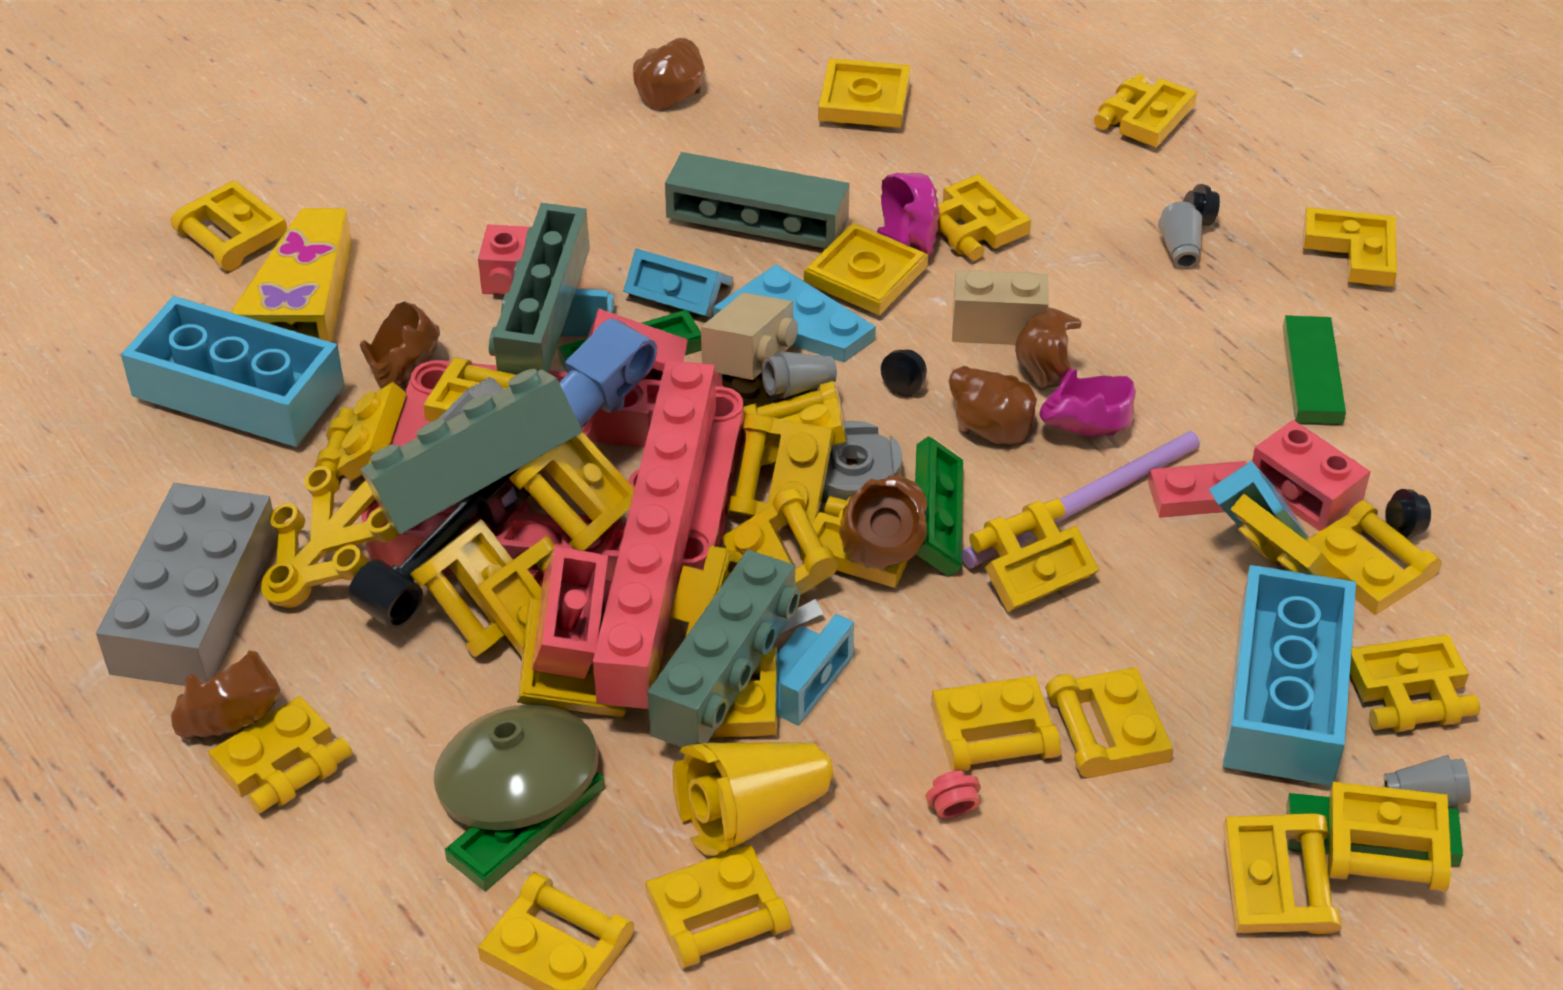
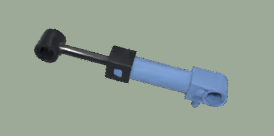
(597, 378)

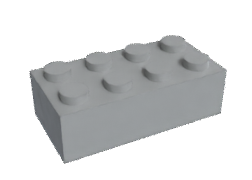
(188, 585)

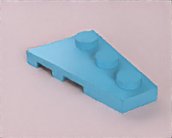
(822, 323)

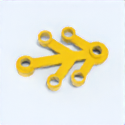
(294, 574)

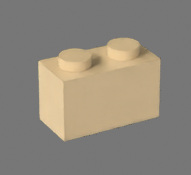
(996, 304)
(747, 334)

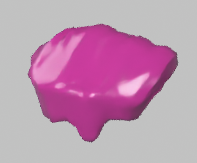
(910, 210)
(1090, 404)

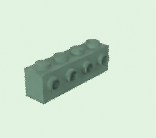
(757, 200)
(541, 290)
(470, 449)
(722, 650)

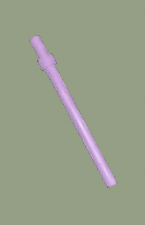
(1104, 487)

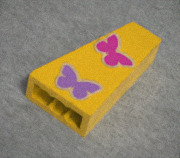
(303, 275)

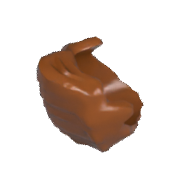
(669, 73)
(401, 344)
(1043, 346)
(992, 405)
(884, 522)
(227, 700)

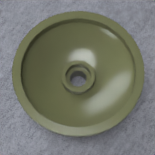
(515, 767)

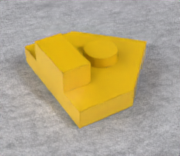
(699, 586)

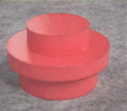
(954, 794)

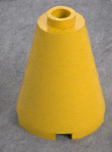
(745, 788)

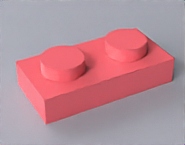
(1186, 488)

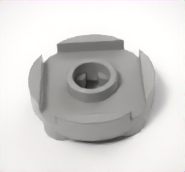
(875, 459)

